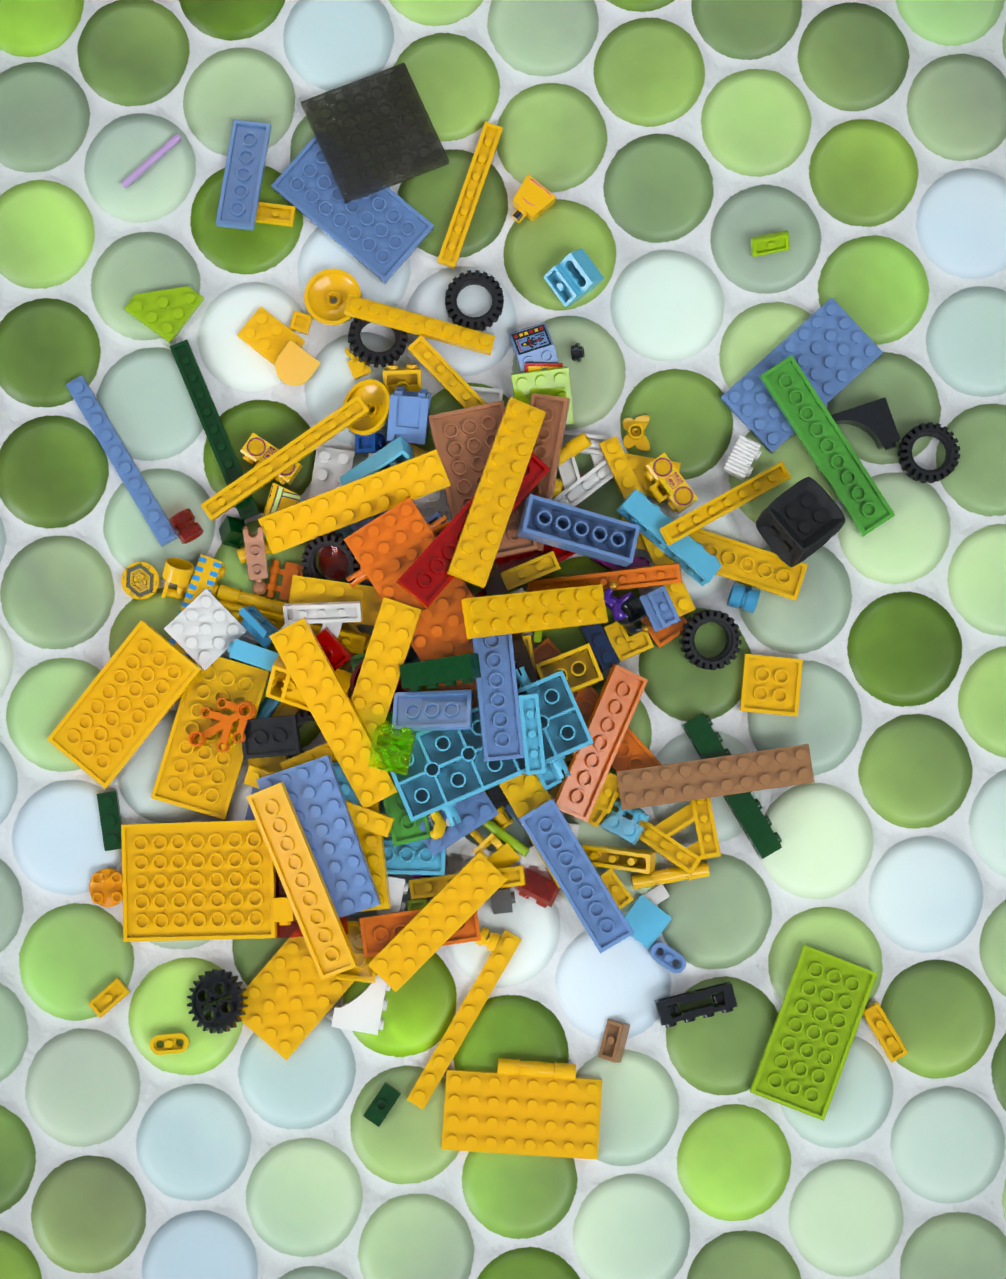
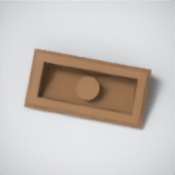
(614, 1041)

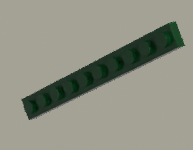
(211, 422)

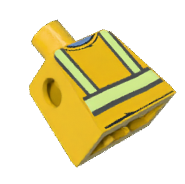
(280, 498)

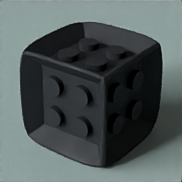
(800, 521)

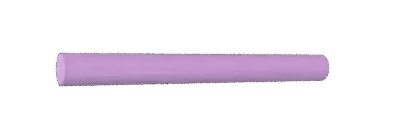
(151, 160)

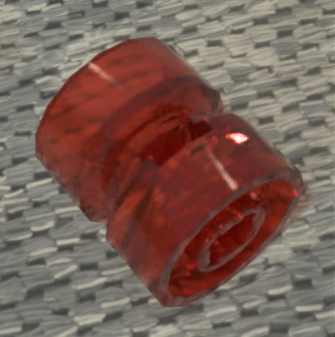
(186, 526)

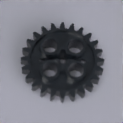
(222, 1017)

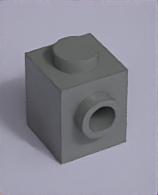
(503, 900)

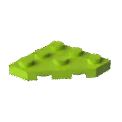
(165, 310)

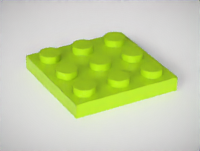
(546, 382)

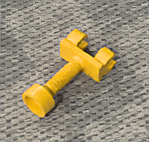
(484, 843)

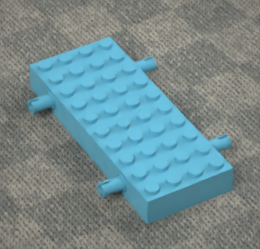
(451, 763)

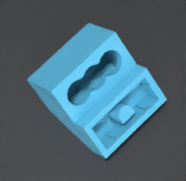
(573, 277)

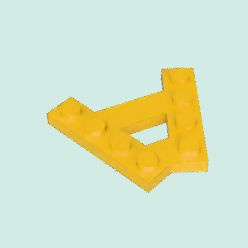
(687, 859)

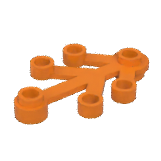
(225, 724)

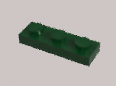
(110, 820)

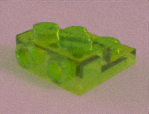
(392, 748)

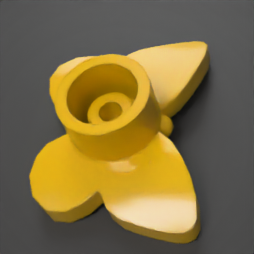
(635, 433)

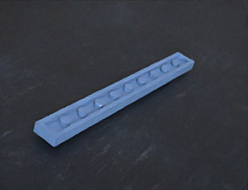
(122, 461)

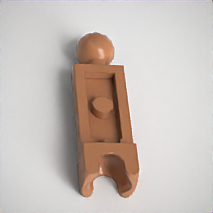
(256, 559)

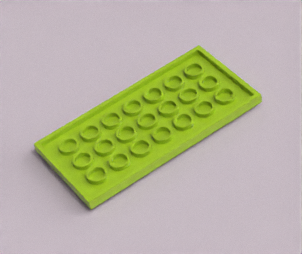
(813, 1032)

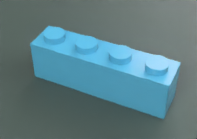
(391, 454)

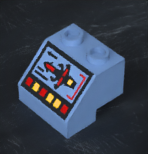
(533, 345)

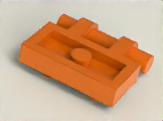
(290, 570)

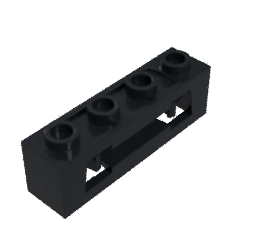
(705, 1010)

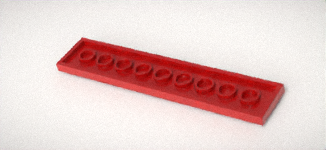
(428, 573)

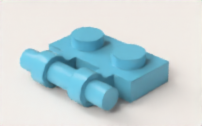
(622, 827)

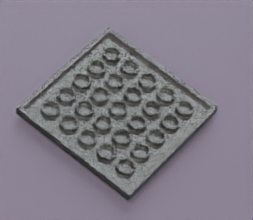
(374, 133)

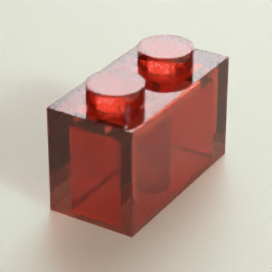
(539, 888)

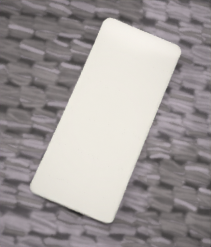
(656, 895)

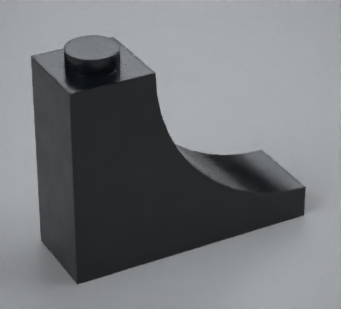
(874, 419)

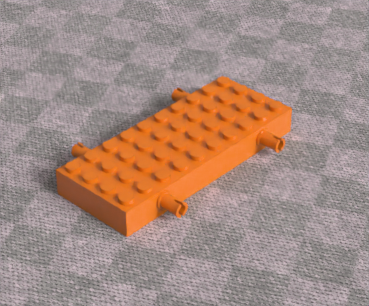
(385, 553)

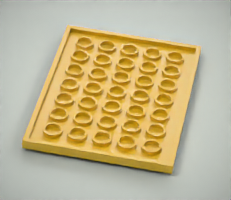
(197, 882)

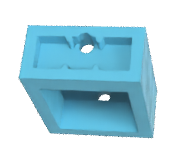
(252, 654)

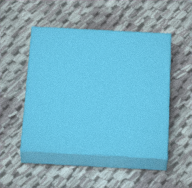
(646, 921)

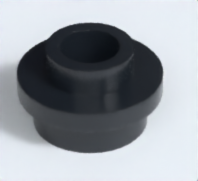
(577, 352)

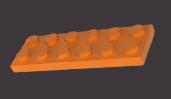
(381, 929)

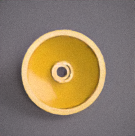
(324, 287)
(377, 399)

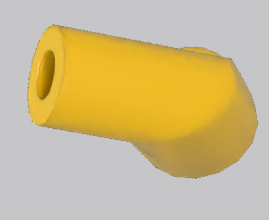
(439, 826)

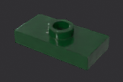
(382, 1104)

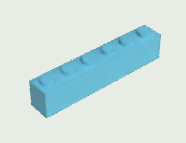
(690, 554)

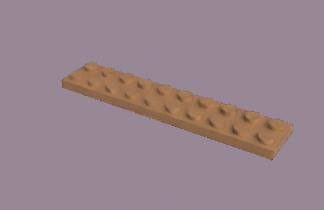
(715, 777)

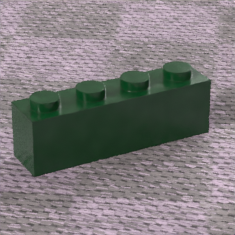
(440, 671)

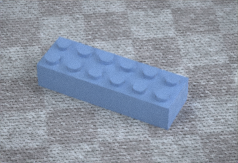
(578, 530)

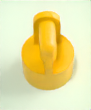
(177, 572)

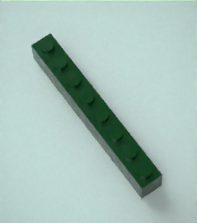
(743, 805)

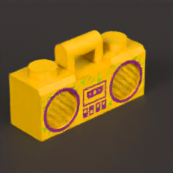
(258, 450)
(674, 486)

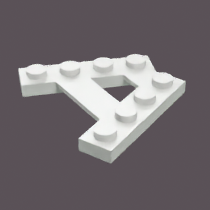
(577, 488)
(329, 613)

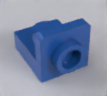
(369, 443)

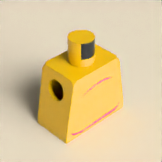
(531, 200)

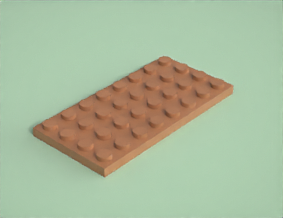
(464, 444)

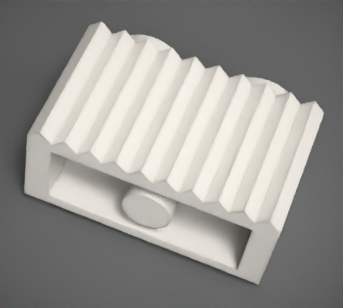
(741, 458)

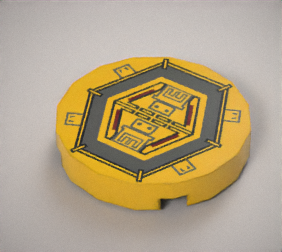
(140, 580)

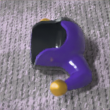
(626, 610)

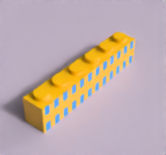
(205, 577)

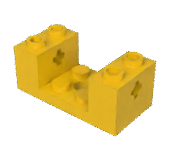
(282, 687)

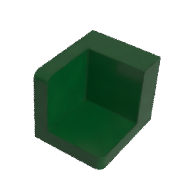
(232, 532)

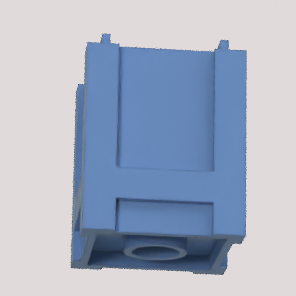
(409, 415)

